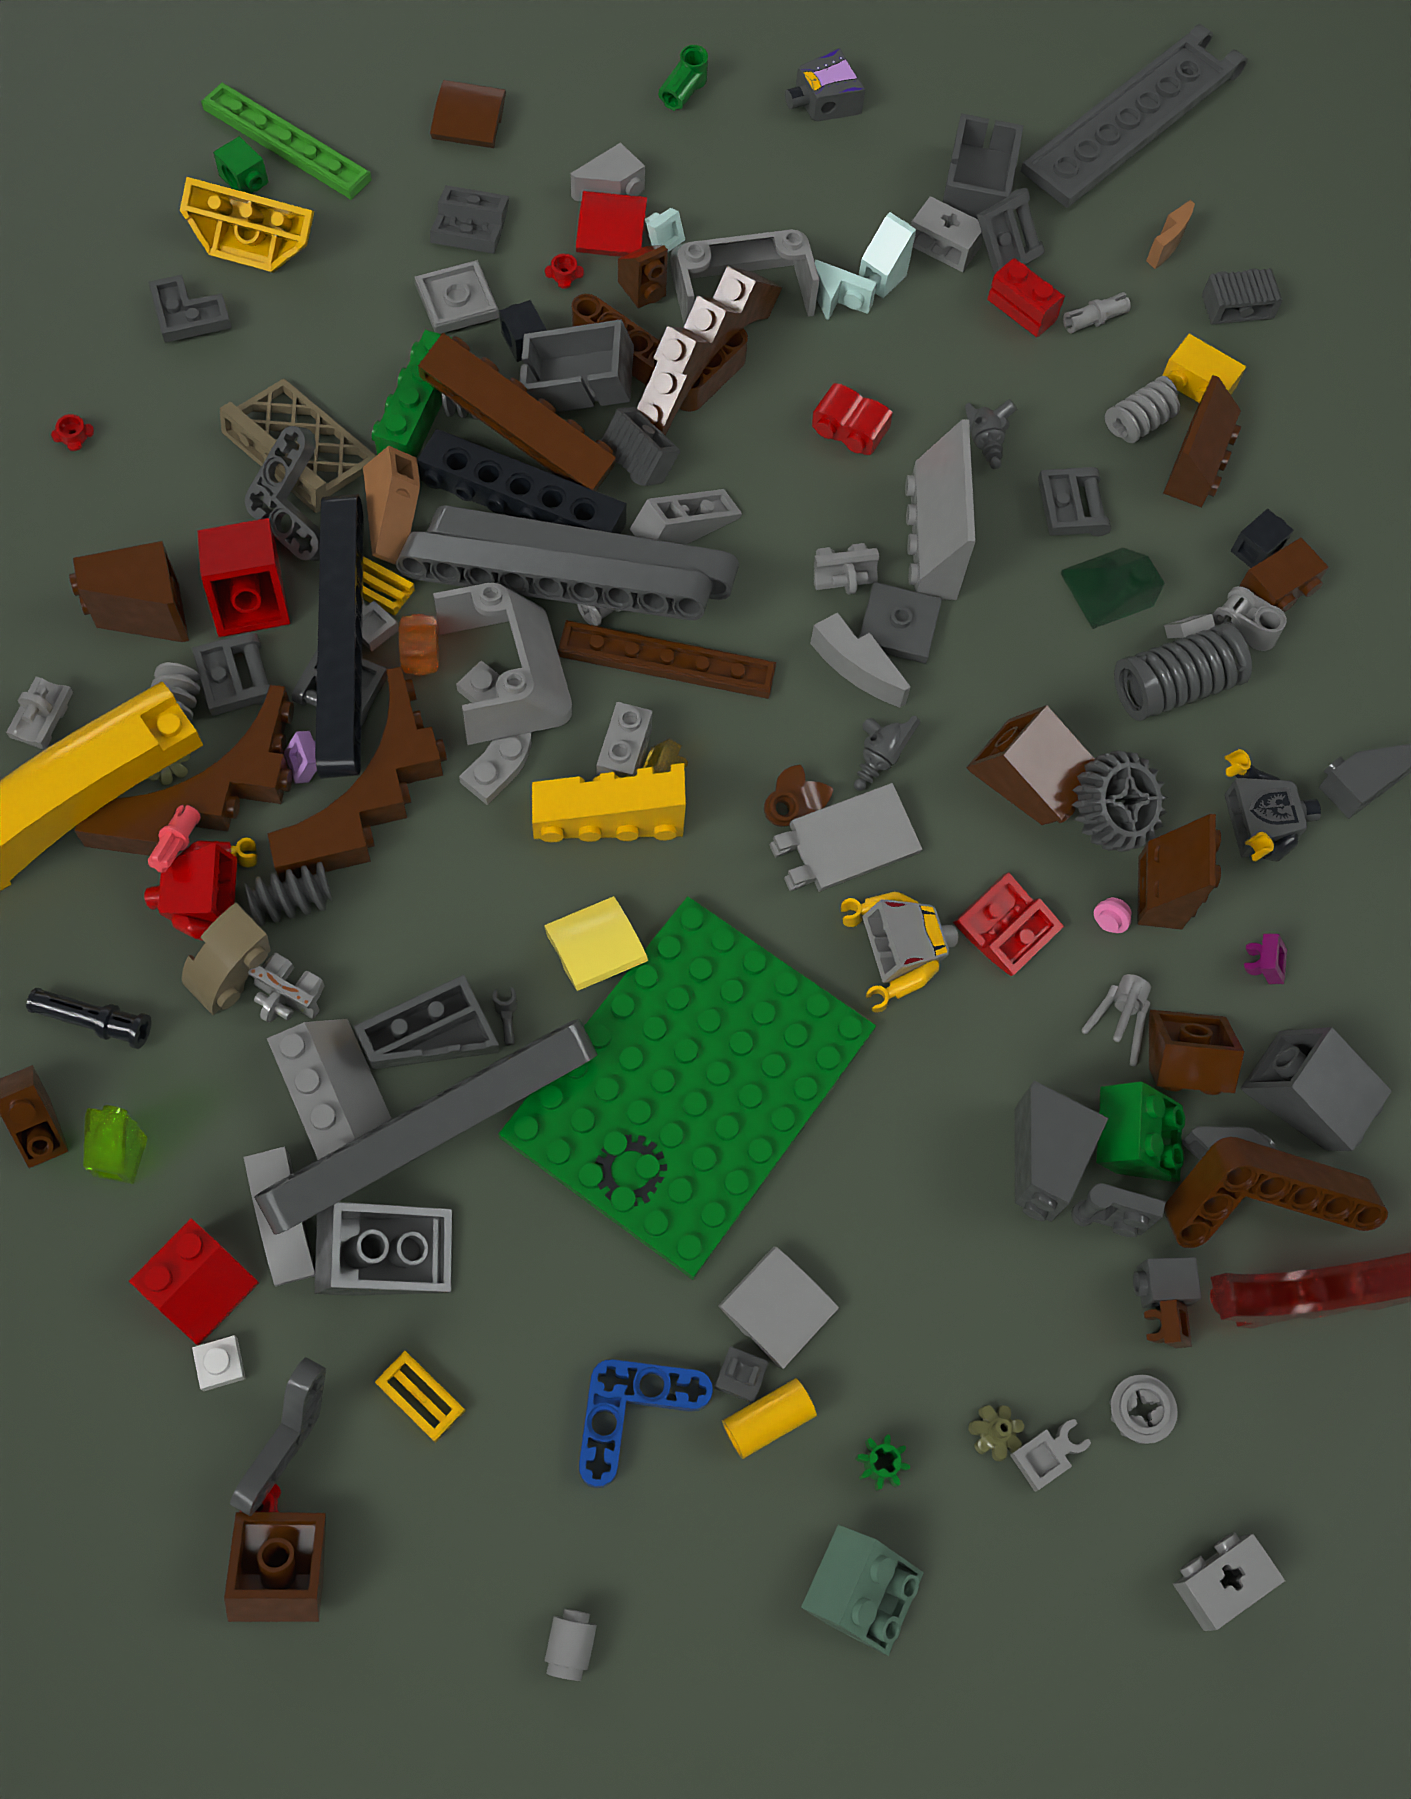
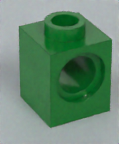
(241, 166)

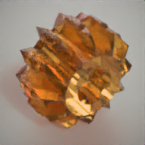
(419, 644)

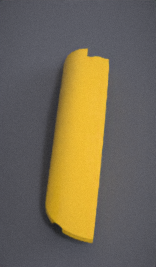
(88, 771)

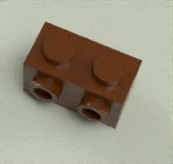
(1286, 575)

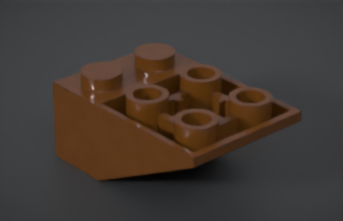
(1178, 873)

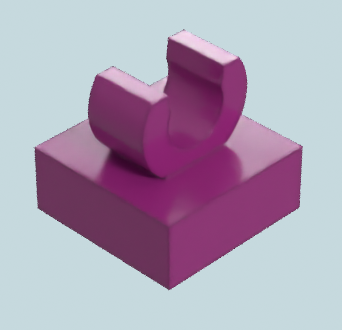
(1271, 961)

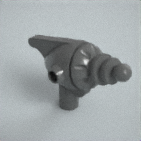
(989, 429)
(883, 748)

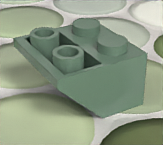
(863, 1589)

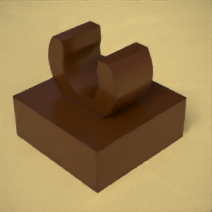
(1174, 1322)

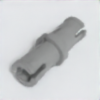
(1096, 312)

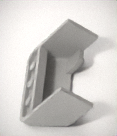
(745, 253)
(527, 696)

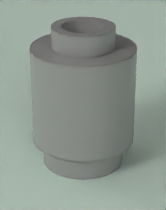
(570, 1645)

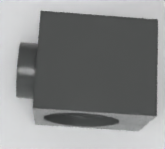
(1167, 1280)

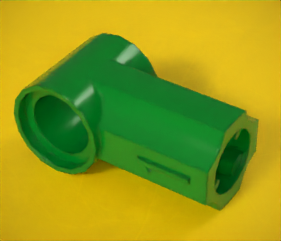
(685, 78)

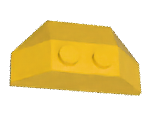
(245, 225)

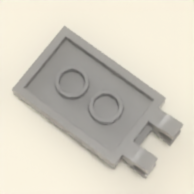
(848, 839)

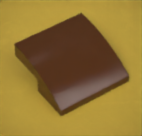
(468, 114)

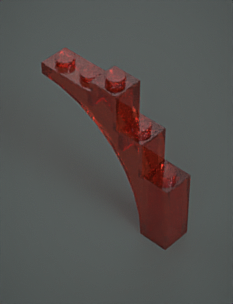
(1311, 1293)

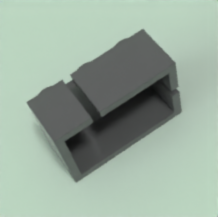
(978, 174)
(579, 365)

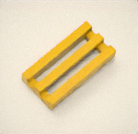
(389, 577)
(445, 1421)

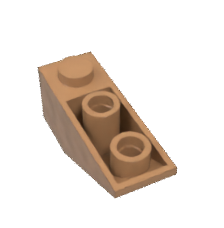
(391, 500)

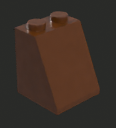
(131, 591)
(1034, 765)

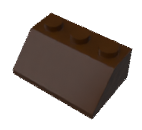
(1205, 446)

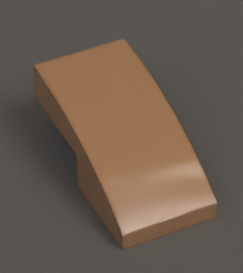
(1171, 235)

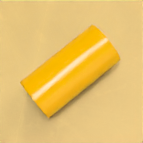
(769, 1418)

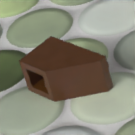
(644, 274)
(30, 1117)

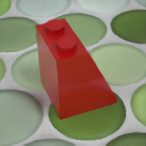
(242, 577)

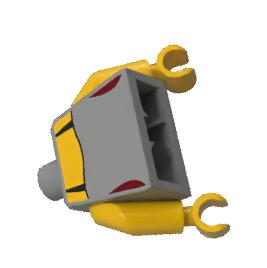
(904, 940)

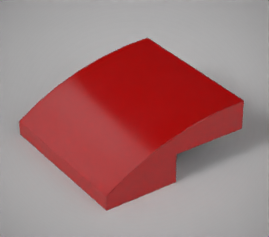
(610, 224)
(1008, 924)

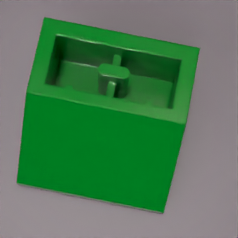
(1141, 1132)

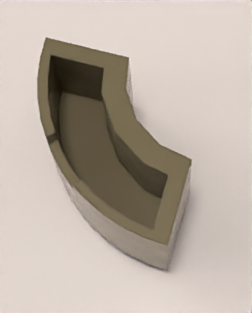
(222, 965)

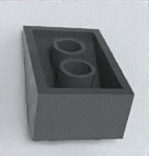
(383, 1250)

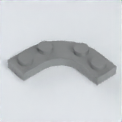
(503, 756)

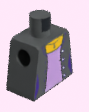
(827, 88)

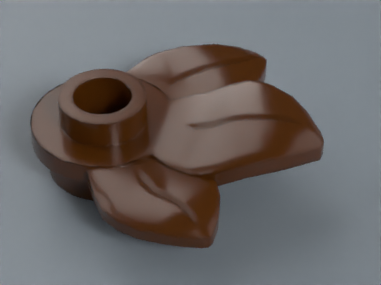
(797, 794)

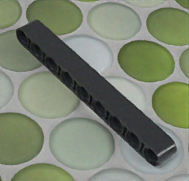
(340, 637)

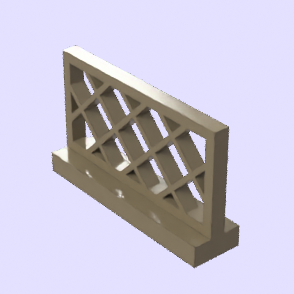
(255, 440)

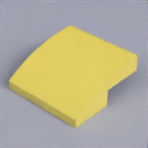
(596, 943)

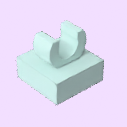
(665, 229)

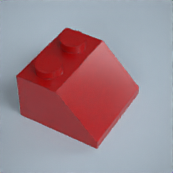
(194, 1282)

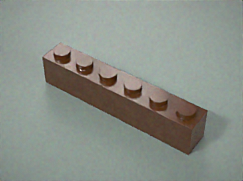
(516, 414)

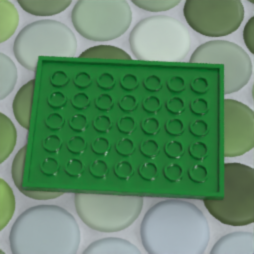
(709, 1059)

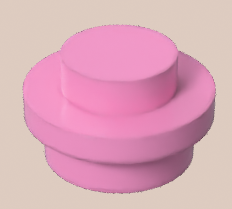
(1113, 915)

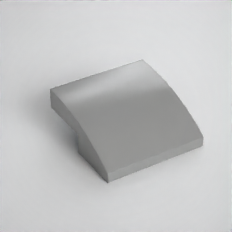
(778, 1307)

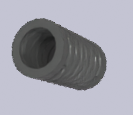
(1183, 671)

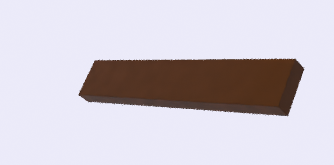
(667, 659)

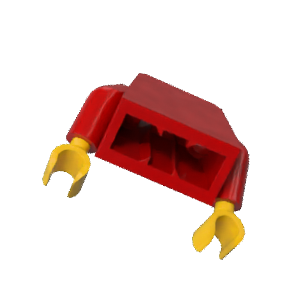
(200, 884)

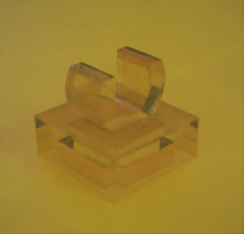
(664, 755)

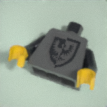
(1265, 810)

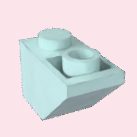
(888, 254)

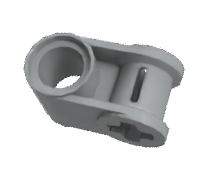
(1253, 617)

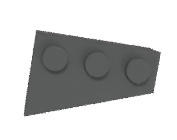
(428, 1028)

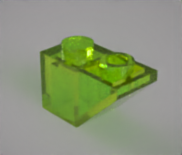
(112, 1144)

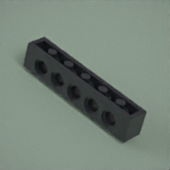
(511, 477)

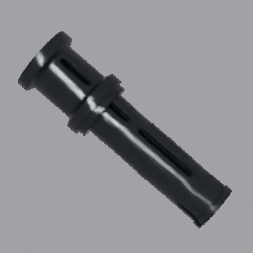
(105, 1020)

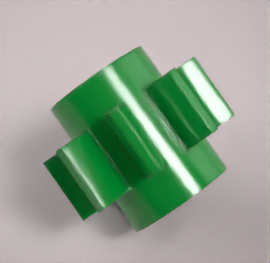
(882, 1450)

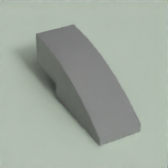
(859, 660)
(290, 1251)

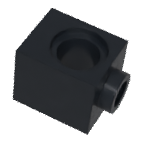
(516, 322)
(1261, 538)

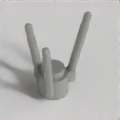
(1130, 999)

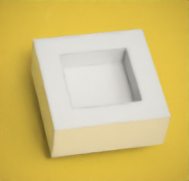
(218, 1363)

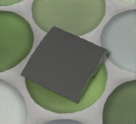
(469, 219)

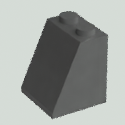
(1318, 1087)
(1051, 1149)

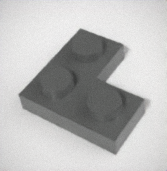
(185, 317)

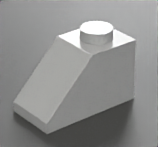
(611, 172)

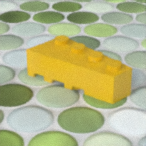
(611, 806)

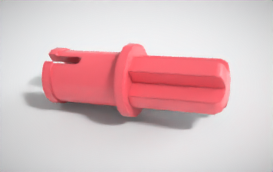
(174, 838)

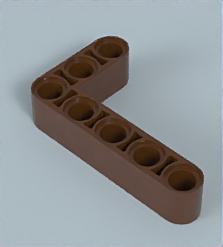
(723, 366)
(1248, 1169)

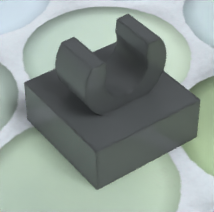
(741, 1375)

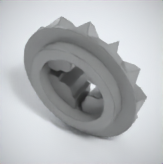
(1149, 1390)

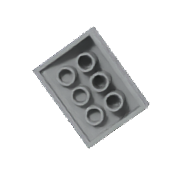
(941, 515)

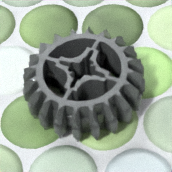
(1124, 778)

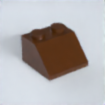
(1193, 1052)
(276, 1567)

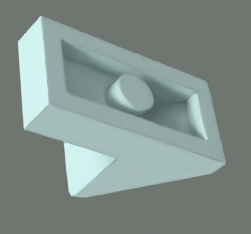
(843, 288)

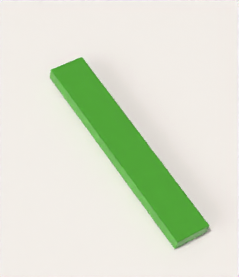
(286, 140)

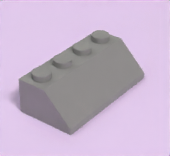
(329, 1083)

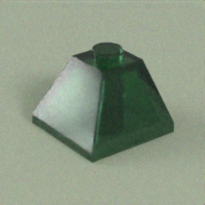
(1114, 585)

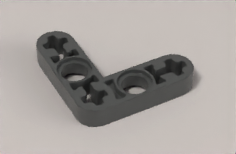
(276, 492)
(299, 1416)

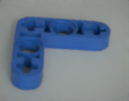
(615, 1403)

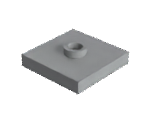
(456, 297)

